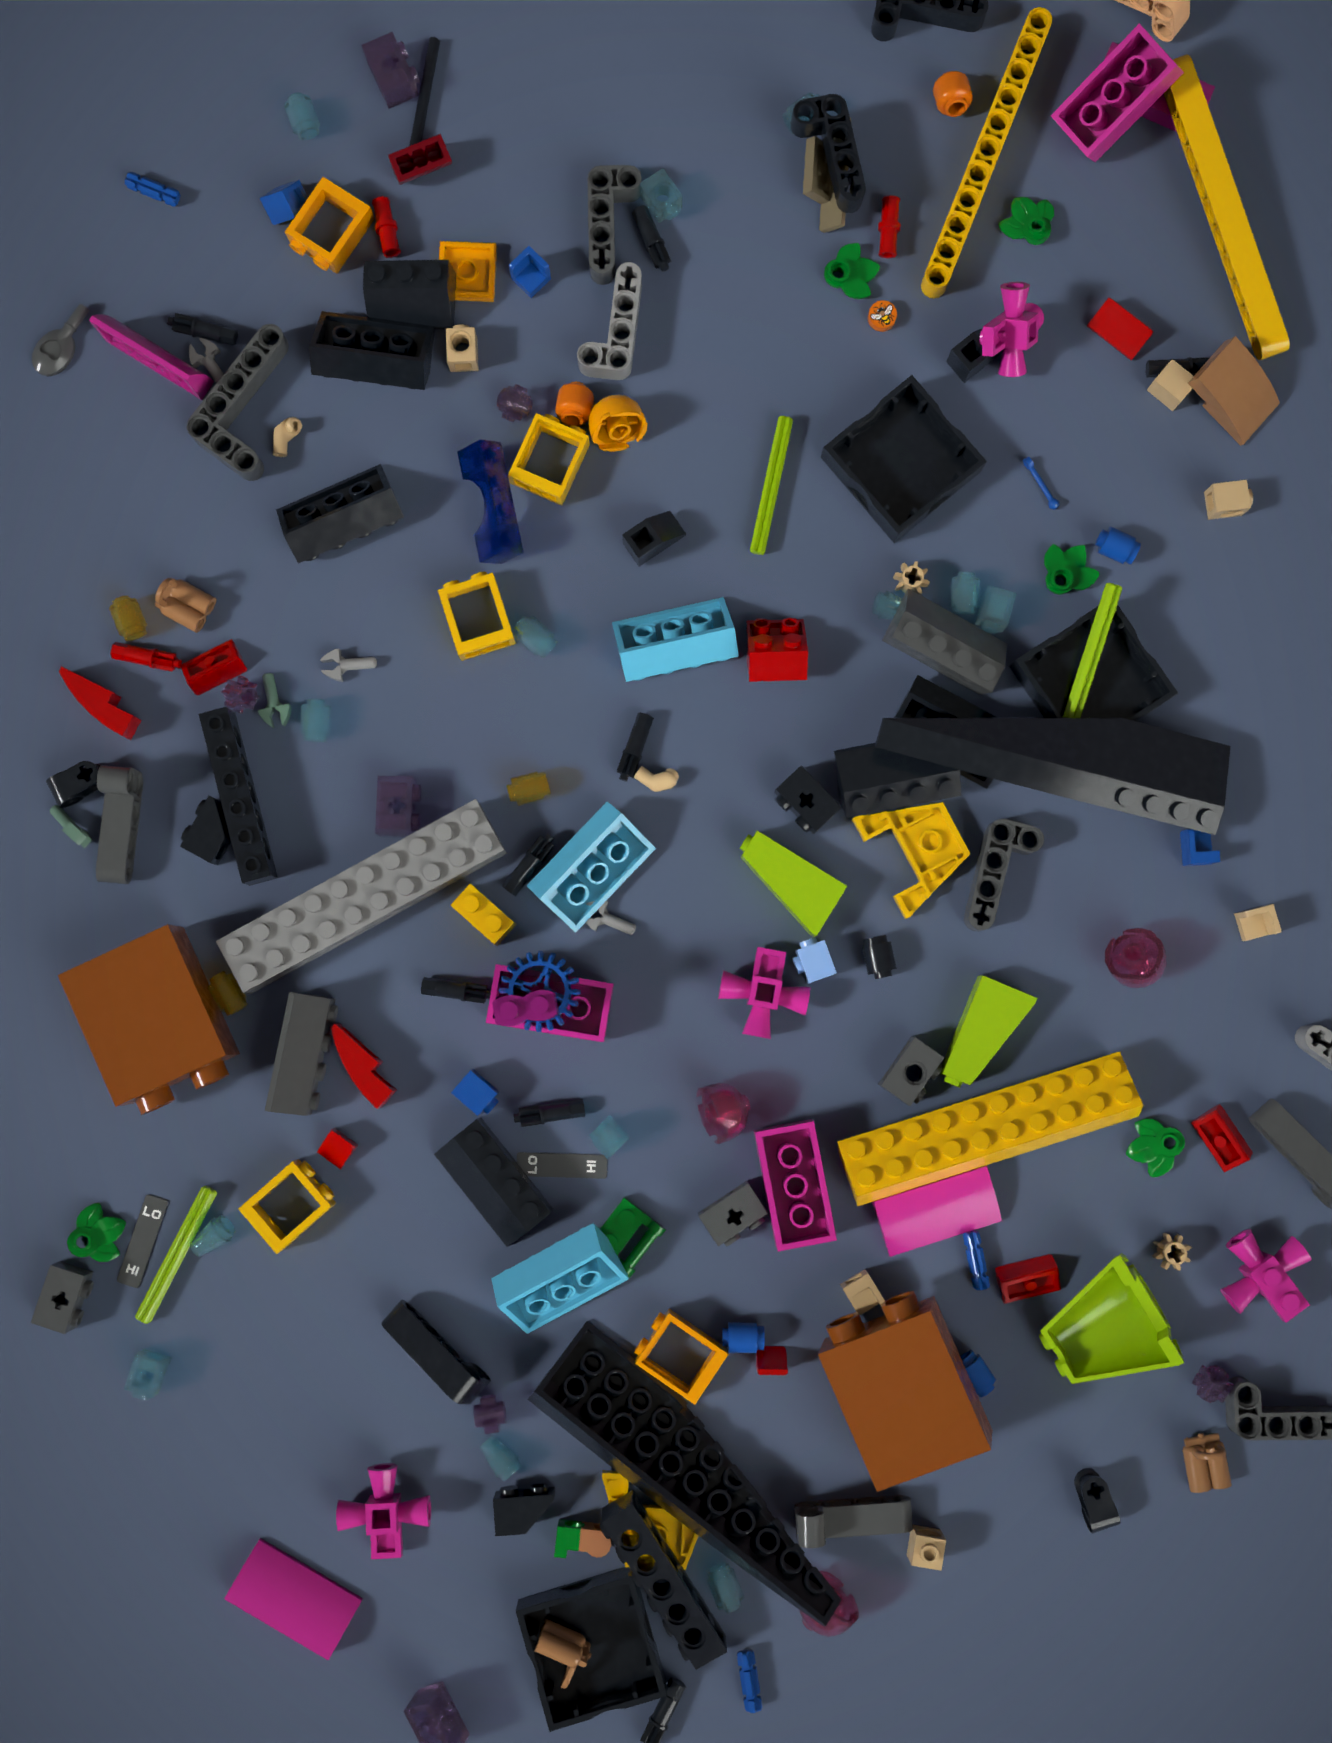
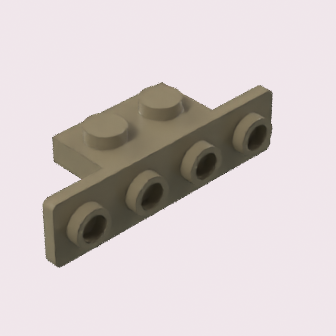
(819, 187)

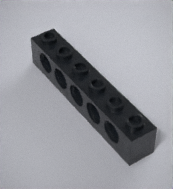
(238, 796)
(629, 1514)

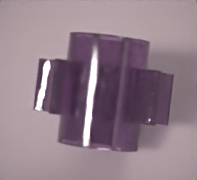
(514, 403)
(240, 694)
(1212, 1383)
(490, 1414)

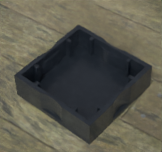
(903, 459)
(1125, 681)
(624, 1655)

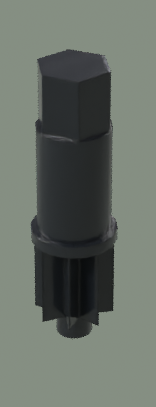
(651, 237)
(199, 328)
(1192, 365)
(634, 747)
(529, 864)
(457, 990)
(550, 1112)
(663, 1712)

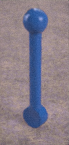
(1053, 503)

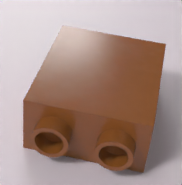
(150, 1018)
(904, 1390)

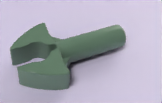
(273, 702)
(70, 828)

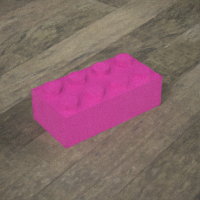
(1117, 93)
(588, 1019)
(795, 1185)

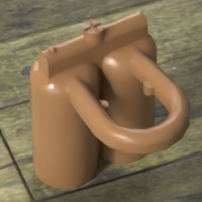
(184, 603)
(1206, 1463)
(563, 1646)

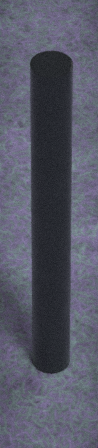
(425, 91)

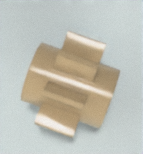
(918, 575)
(1179, 1255)

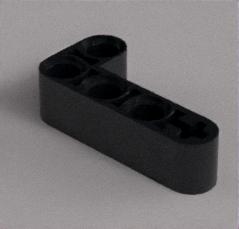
(967, 19)
(836, 153)
(455, 1376)

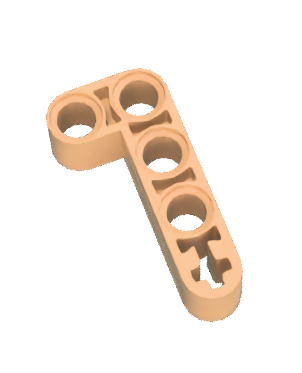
(1167, 15)

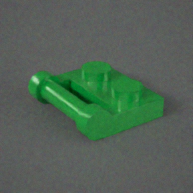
(621, 1227)

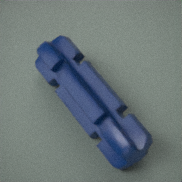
(152, 188)
(976, 1260)
(749, 1680)

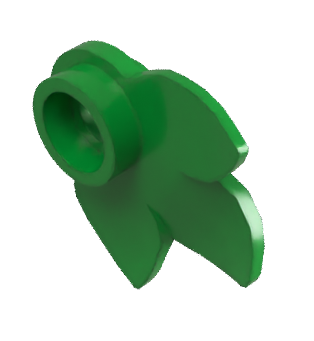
(1027, 217)
(855, 271)
(1070, 567)
(1151, 1148)
(100, 1233)

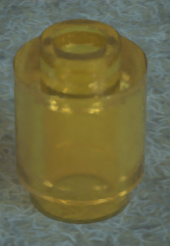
(128, 618)
(528, 788)
(227, 993)

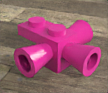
(1012, 330)
(764, 991)
(1267, 1276)
(384, 1513)

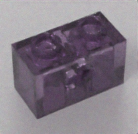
(387, 54)
(389, 792)
(435, 1716)

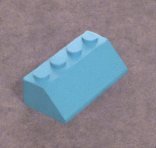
(675, 639)
(591, 866)
(558, 1279)

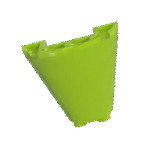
(1111, 1328)

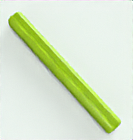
(771, 485)
(1093, 650)
(176, 1254)

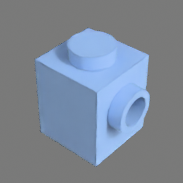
(813, 960)

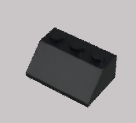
(411, 291)

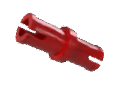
(889, 226)
(386, 227)

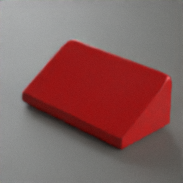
(1120, 328)
(213, 667)
(1222, 1138)
(1028, 1278)

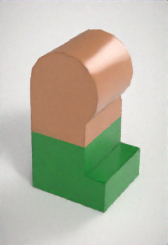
(580, 1537)

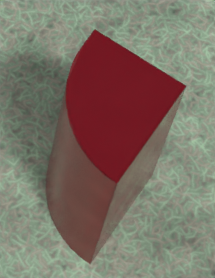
(419, 159)

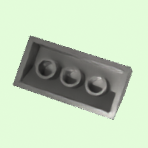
(947, 643)
(301, 1054)

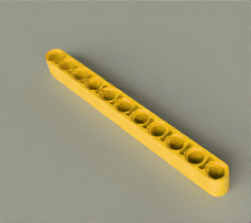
(989, 140)
(1225, 213)

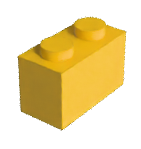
(483, 914)

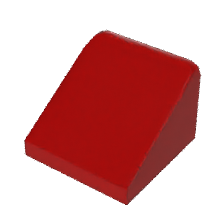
(337, 1148)
(772, 1361)

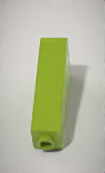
(794, 881)
(985, 1025)

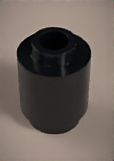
(879, 956)

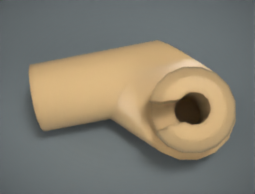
(283, 434)
(659, 781)

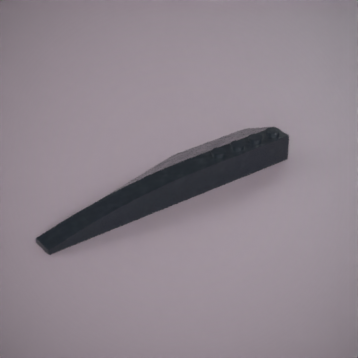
(1082, 759)
(672, 1459)

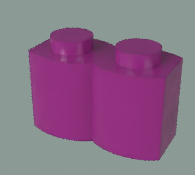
(534, 1006)

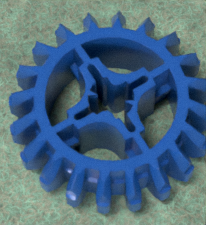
(549, 965)

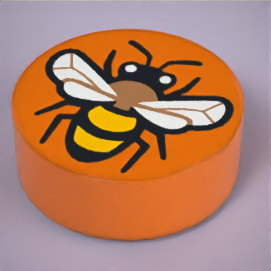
(882, 315)

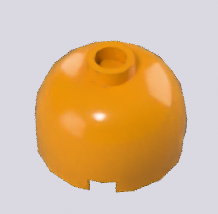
(616, 422)

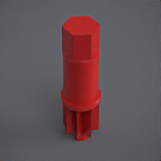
(149, 657)

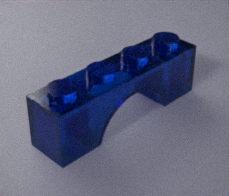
(499, 533)

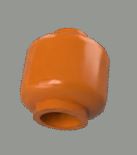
(952, 93)
(574, 403)

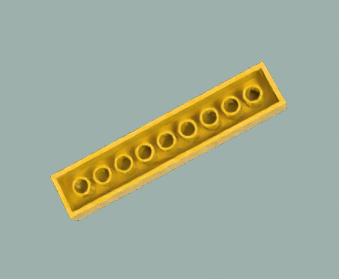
(989, 1128)

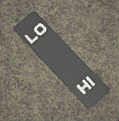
(563, 1165)
(142, 1241)

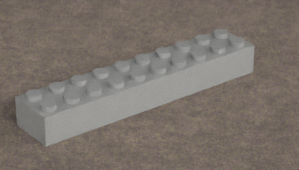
(361, 897)

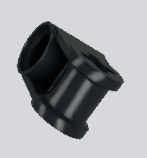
(72, 784)
(1097, 1503)

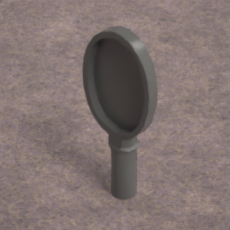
(57, 347)

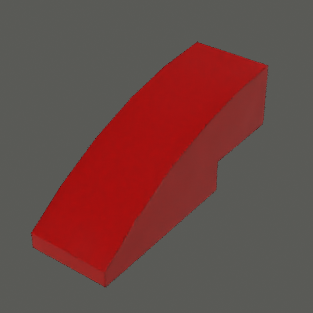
(101, 704)
(362, 1067)

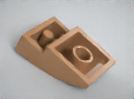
(1235, 390)

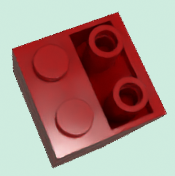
(777, 650)

